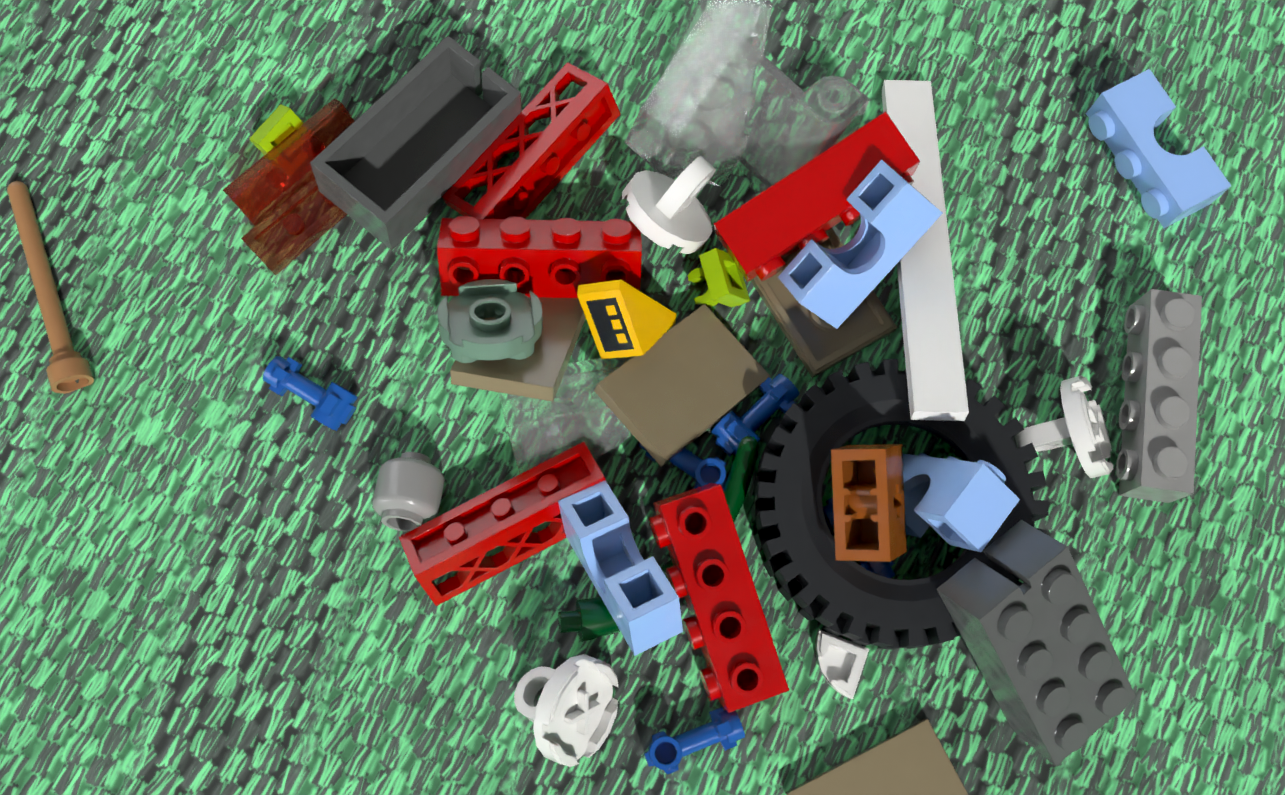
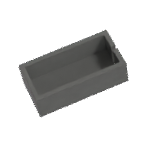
(416, 142)
(1038, 641)

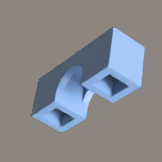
(1167, 182)
(840, 278)
(956, 499)
(630, 587)

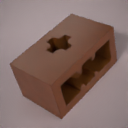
(868, 502)

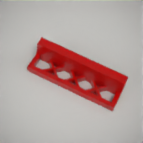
(543, 155)
(495, 519)

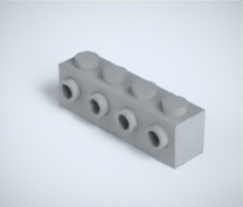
(1160, 397)

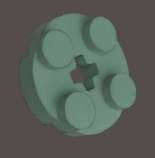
(474, 338)

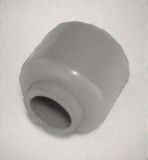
(408, 491)

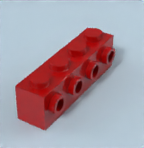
(811, 199)
(538, 254)
(719, 597)

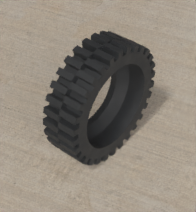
(793, 522)

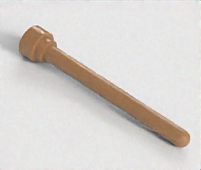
(65, 363)

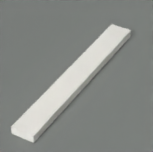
(926, 272)

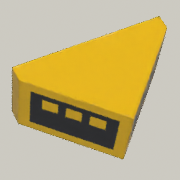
(623, 318)

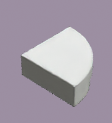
(840, 662)

